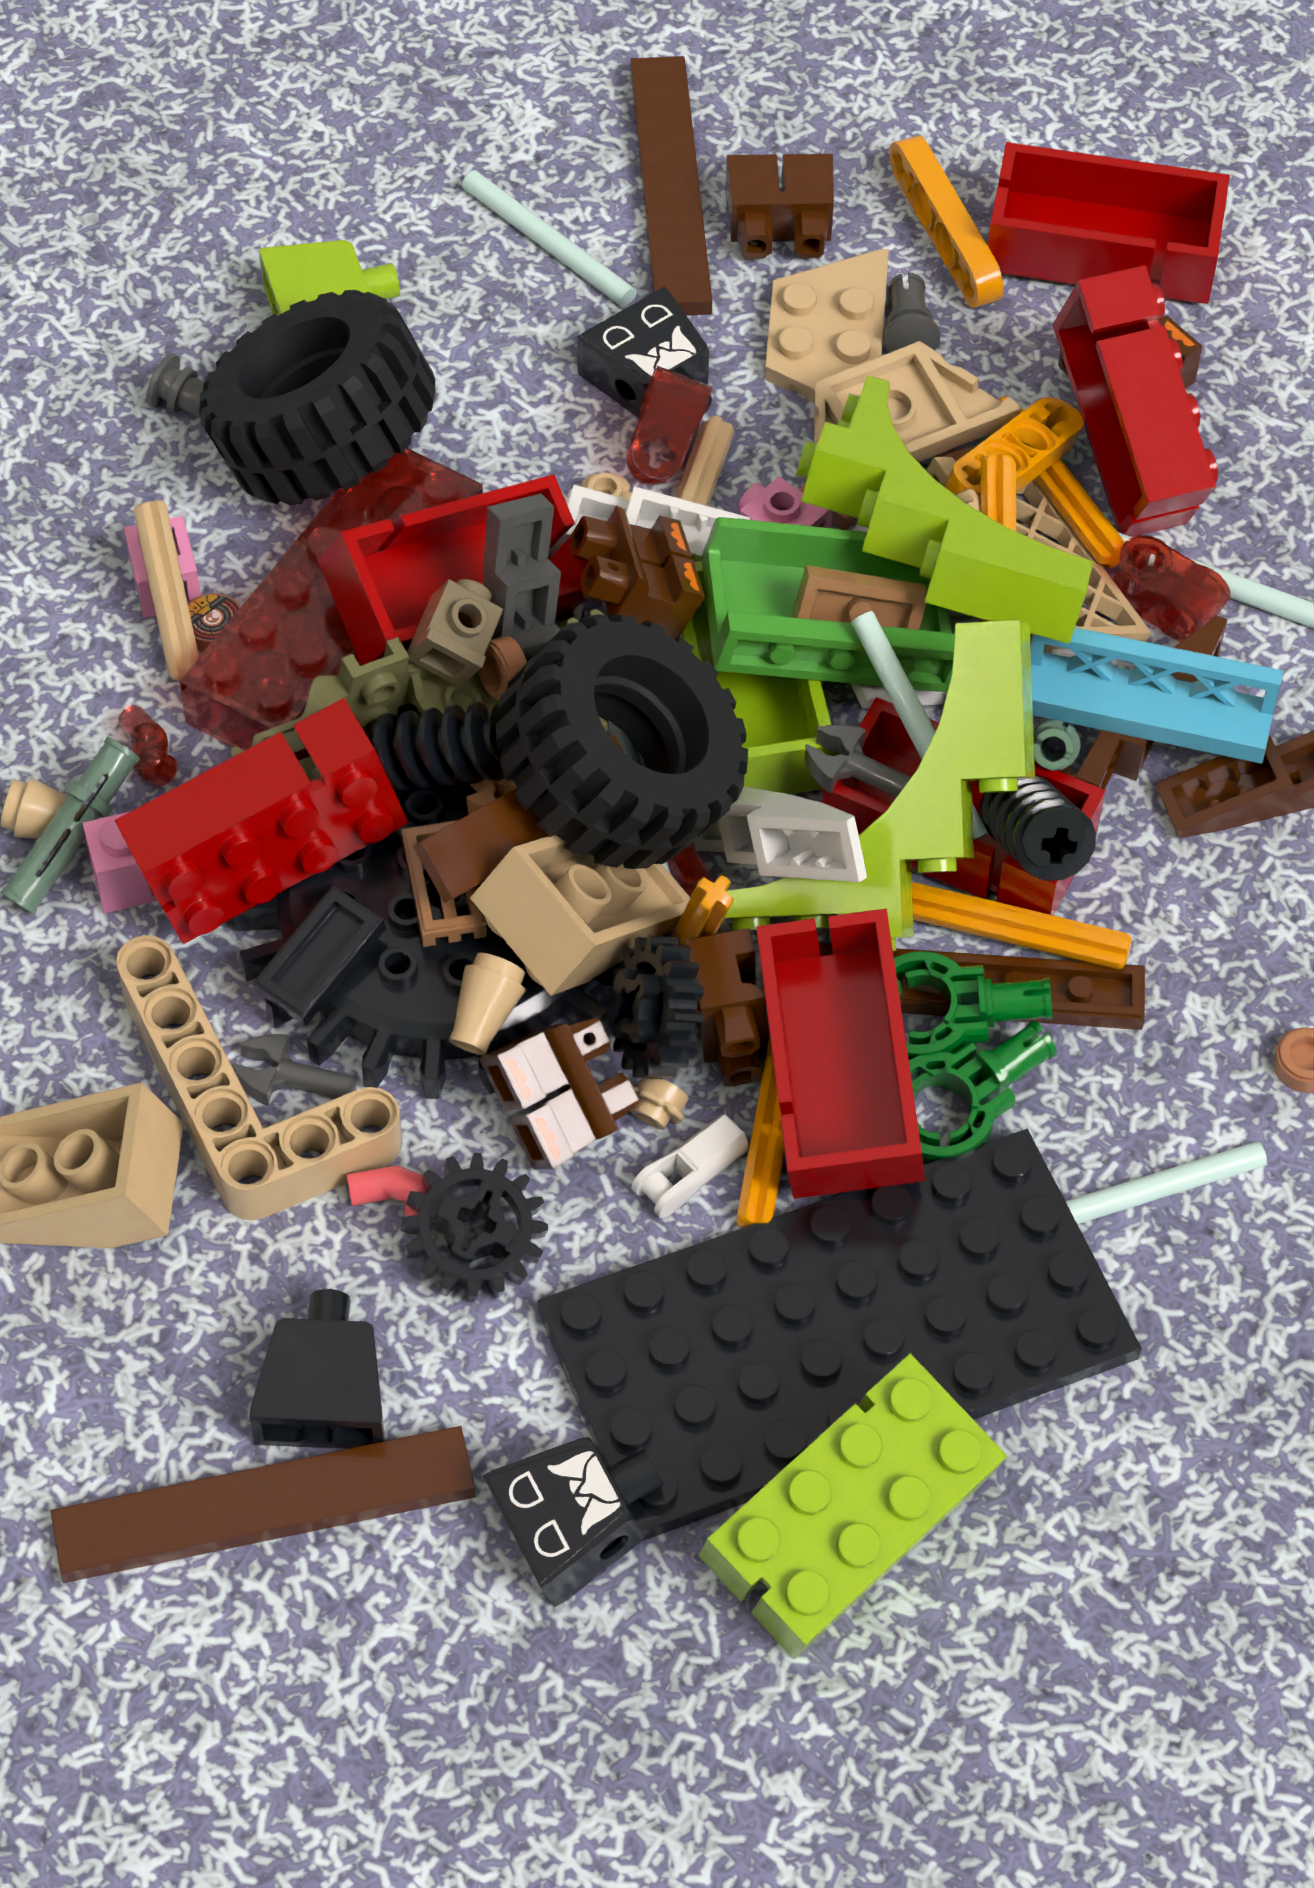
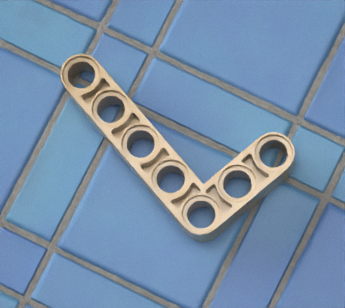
(222, 1100)

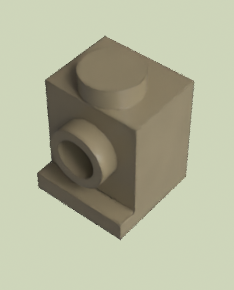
(455, 631)

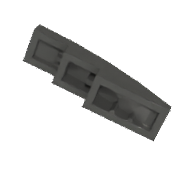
(520, 572)

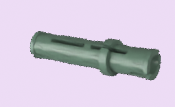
(1050, 757)
(114, 763)

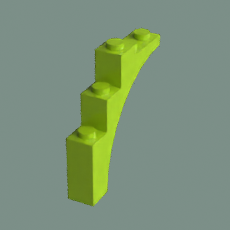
(917, 521)
(980, 738)

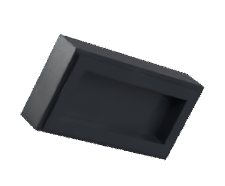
(319, 955)

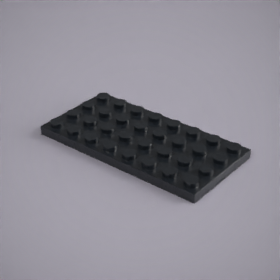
(775, 1330)

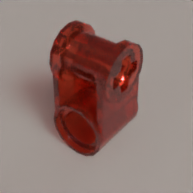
(667, 417)
(1172, 592)

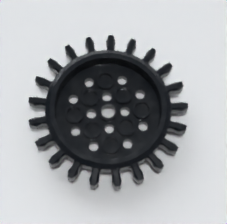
(414, 1009)

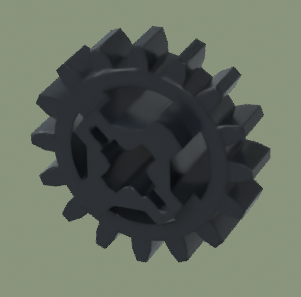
(655, 1007)
(449, 1218)

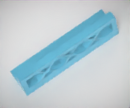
(1149, 699)

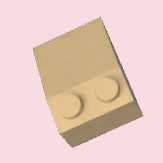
(572, 914)
(89, 1170)

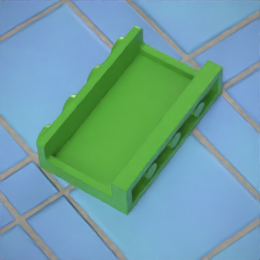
(750, 597)

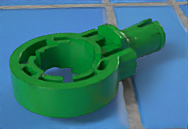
(973, 1001)
(986, 1101)

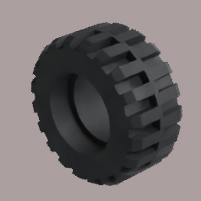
(317, 397)
(583, 780)

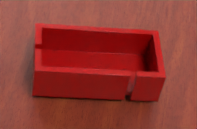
(1097, 215)
(1135, 402)
(389, 590)
(261, 823)
(992, 866)
(840, 1055)

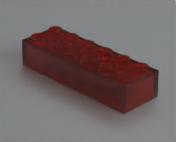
(290, 626)

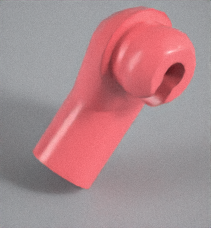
(384, 1185)

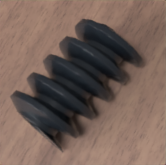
(439, 747)
(1040, 829)

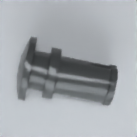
(909, 317)
(175, 386)

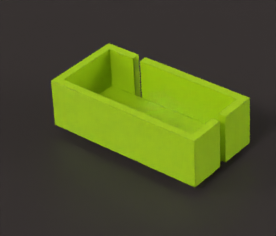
(776, 712)
(852, 1505)

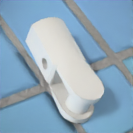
(695, 1161)

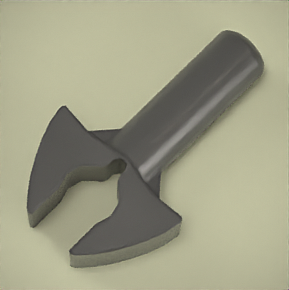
(850, 762)
(285, 1071)

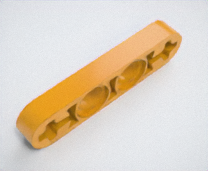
(946, 221)
(1026, 440)

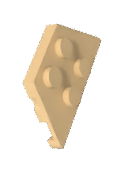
(826, 321)
(928, 400)

